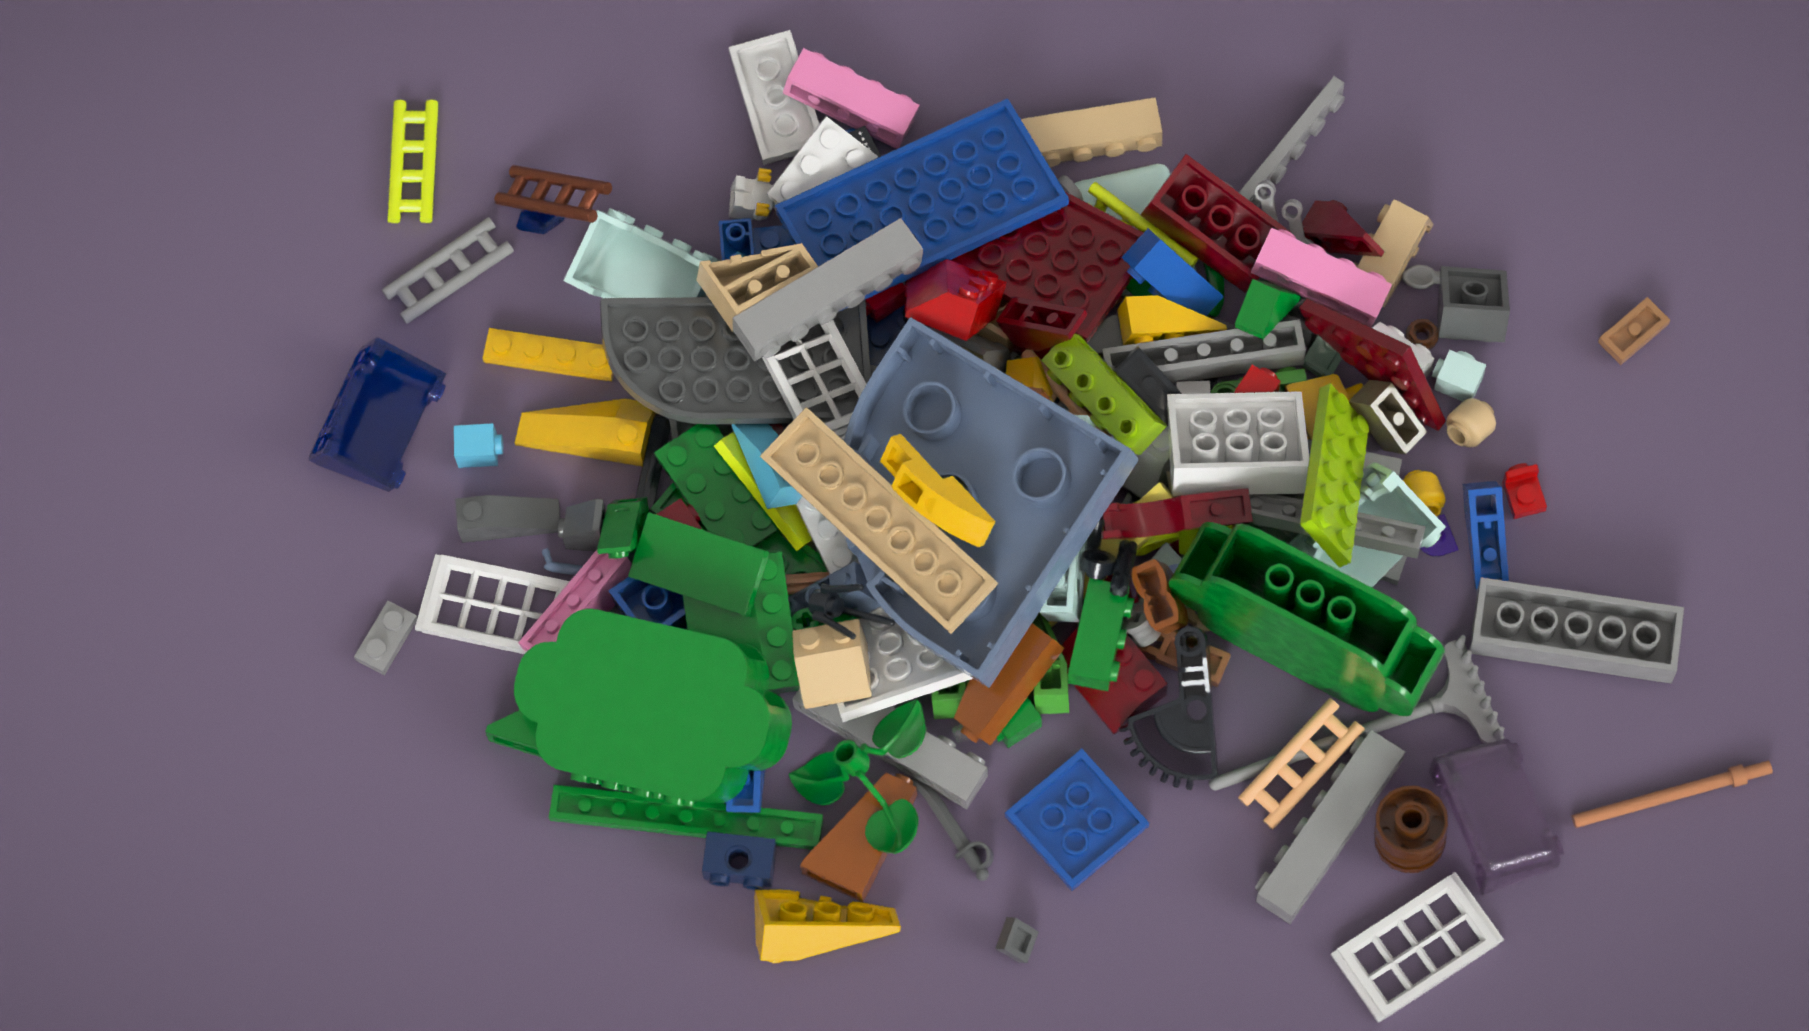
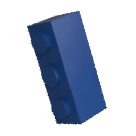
(1169, 274)

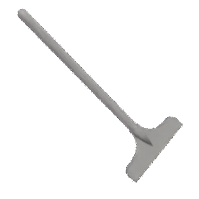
(1461, 696)

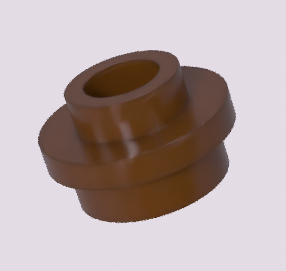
(1425, 326)

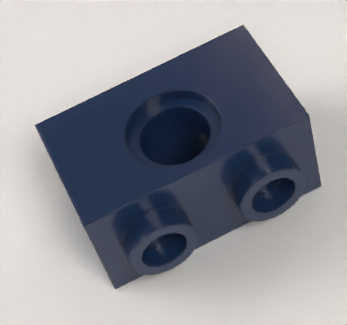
(724, 847)

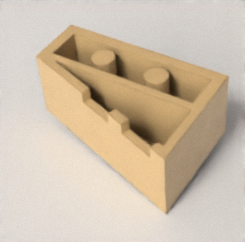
(1398, 236)
(746, 280)

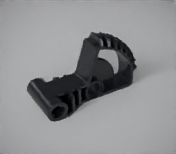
(1173, 718)

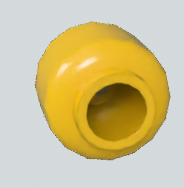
(1427, 488)

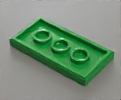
(698, 564)

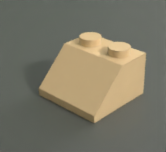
(832, 665)

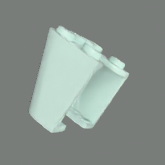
(634, 261)

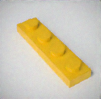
(547, 354)

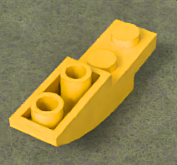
(935, 498)

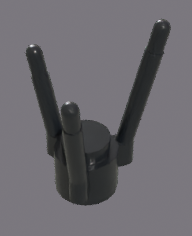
(827, 604)

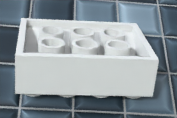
(1237, 442)

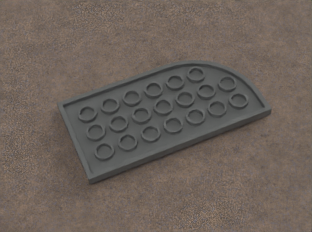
(695, 370)

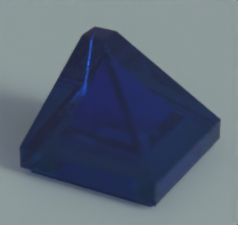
(537, 222)

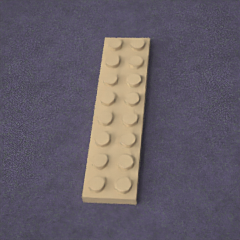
(879, 520)

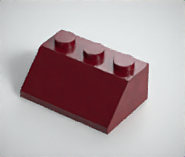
(1135, 691)

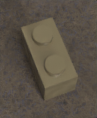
(1388, 416)

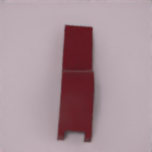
(1177, 514)

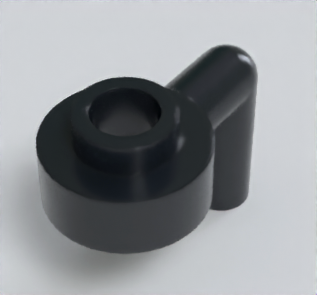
(1094, 561)

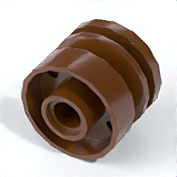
(1410, 829)

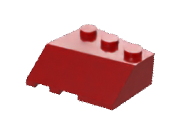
(954, 298)

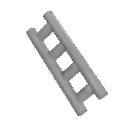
(444, 289)

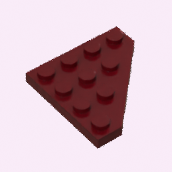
(1376, 358)

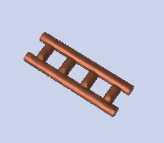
(559, 207)

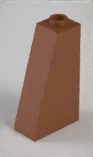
(988, 710)
(844, 856)

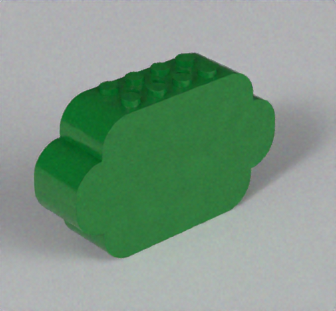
(1306, 618)
(652, 708)

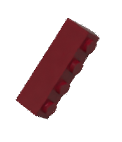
(1211, 221)

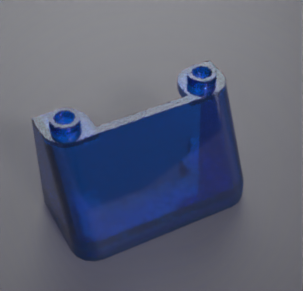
(377, 415)

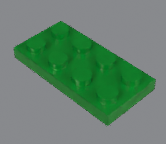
(713, 487)

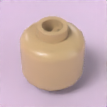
(1470, 423)

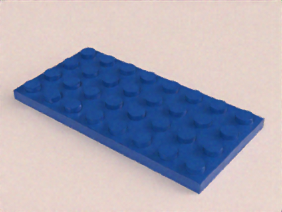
(947, 188)

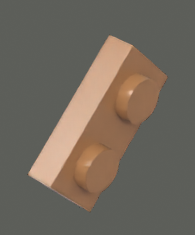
(1634, 331)

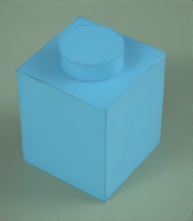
(477, 445)

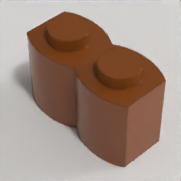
(1161, 607)

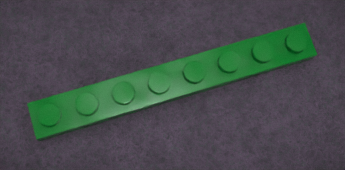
(654, 815)

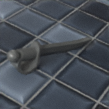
(965, 848)

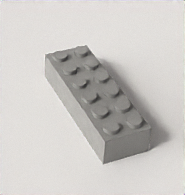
(1576, 630)

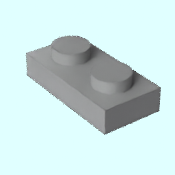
(386, 637)

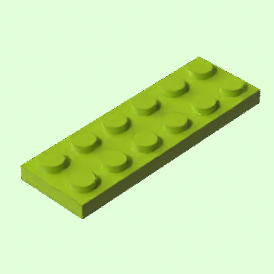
(1334, 475)

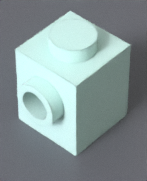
(1458, 375)

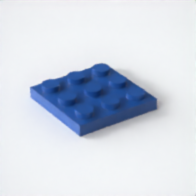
(1076, 819)

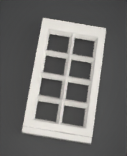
(840, 423)
(436, 593)
(1364, 983)

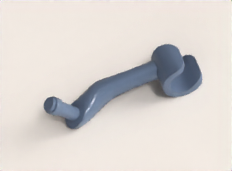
(563, 568)

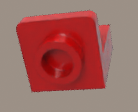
(1523, 490)

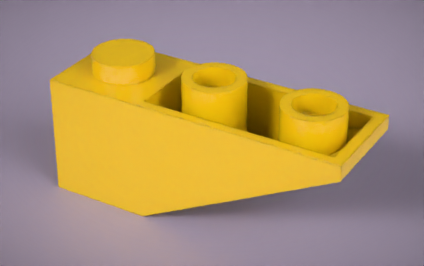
(1157, 319)

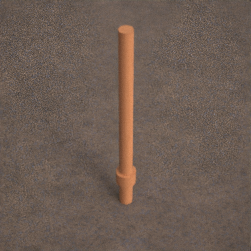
(1735, 776)

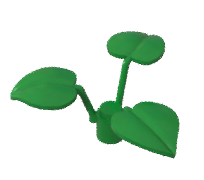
(824, 776)

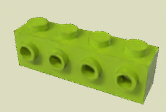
(1103, 393)

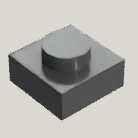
(1016, 940)

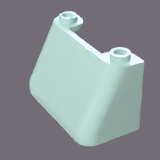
(1384, 496)

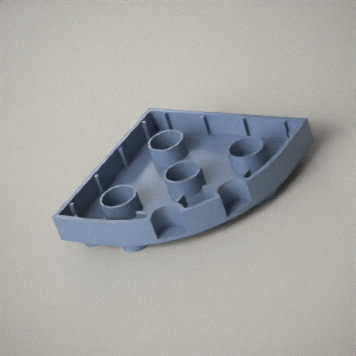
(1017, 455)

